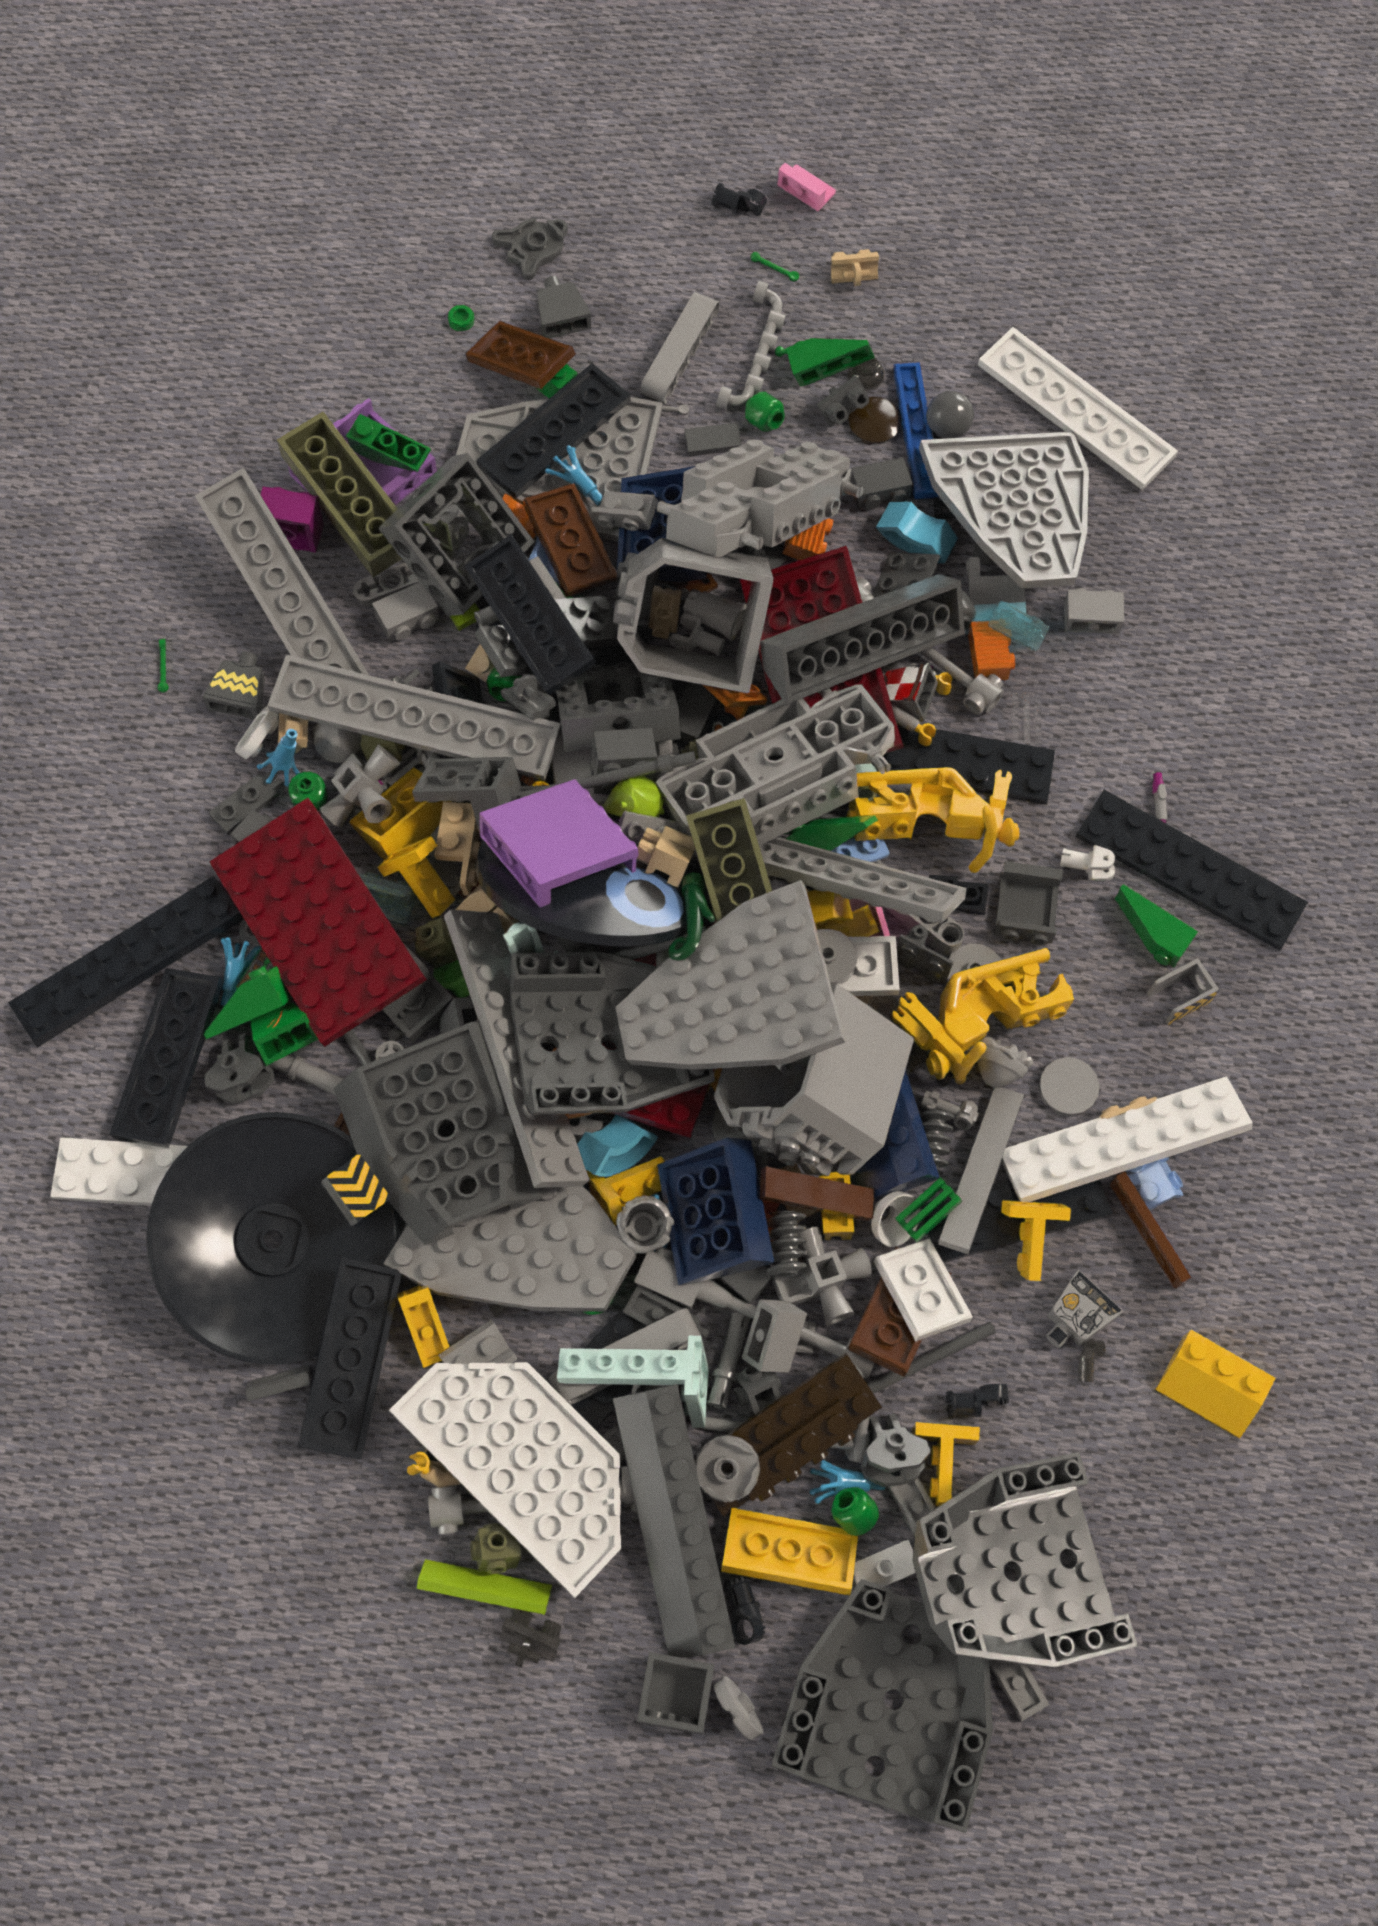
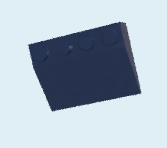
(666, 487)
(906, 1155)
(715, 1211)

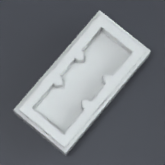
(887, 1565)

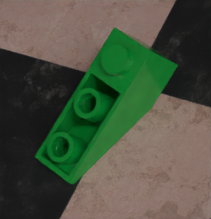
(386, 445)

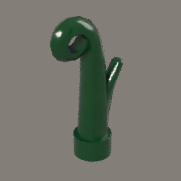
(696, 907)

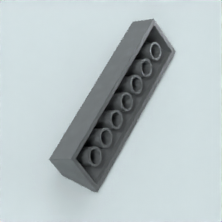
(863, 637)
(673, 1522)

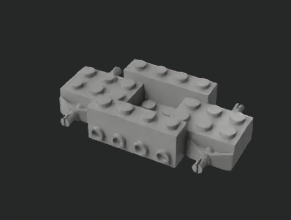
(757, 497)
(809, 780)

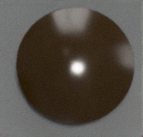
(876, 421)

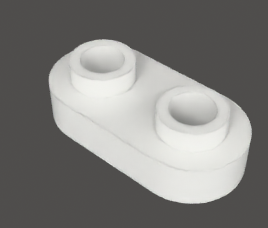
(263, 724)

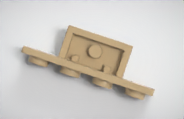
(459, 841)

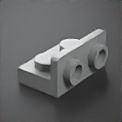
(625, 510)
(635, 825)
(480, 1346)

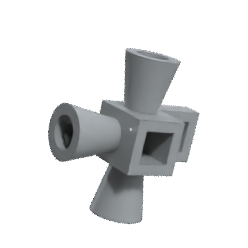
(360, 787)
(823, 1277)

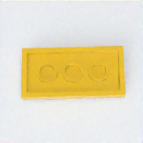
(790, 1551)

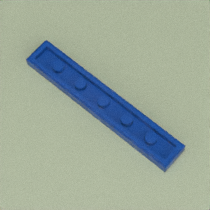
(914, 424)

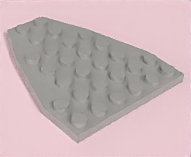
(612, 452)
(1017, 500)
(742, 998)
(535, 1257)

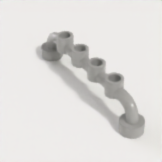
(761, 360)

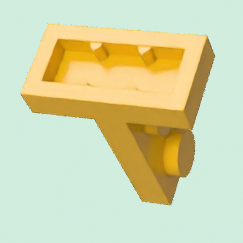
(420, 875)
(623, 1187)
(1033, 1232)
(423, 1324)
(943, 1453)

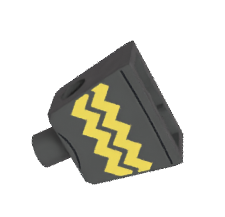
(237, 688)

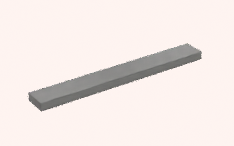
(1013, 1678)

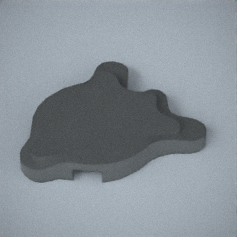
(532, 244)

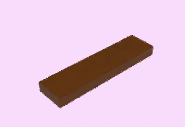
(816, 1193)
(1150, 1230)

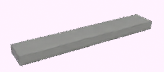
(981, 1169)

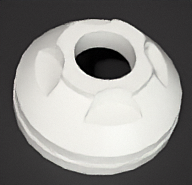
(888, 1230)

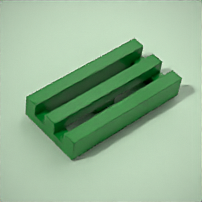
(921, 1200)

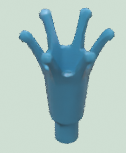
(576, 475)
(282, 757)
(235, 966)
(840, 1480)

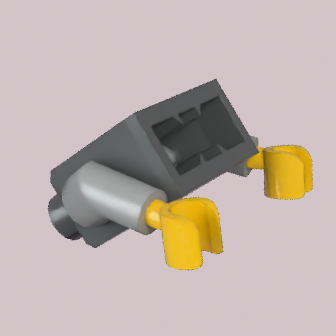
(911, 695)

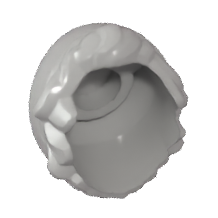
(335, 743)
(1002, 1064)
(644, 1224)

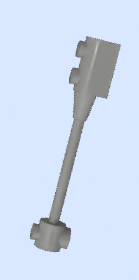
(982, 692)
(660, 1277)
(448, 1509)

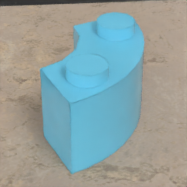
(915, 531)
(615, 1147)

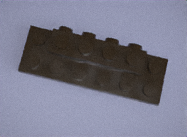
(804, 1426)

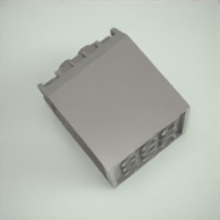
(682, 664)
(834, 1105)

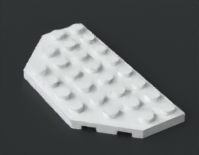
(523, 1461)

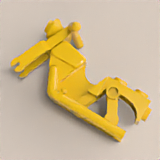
(943, 795)
(968, 1003)

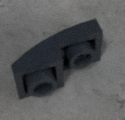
(975, 897)

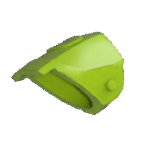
(636, 796)

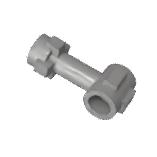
(964, 1115)

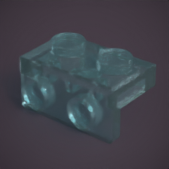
(1017, 625)
(393, 897)

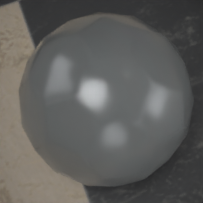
(950, 414)

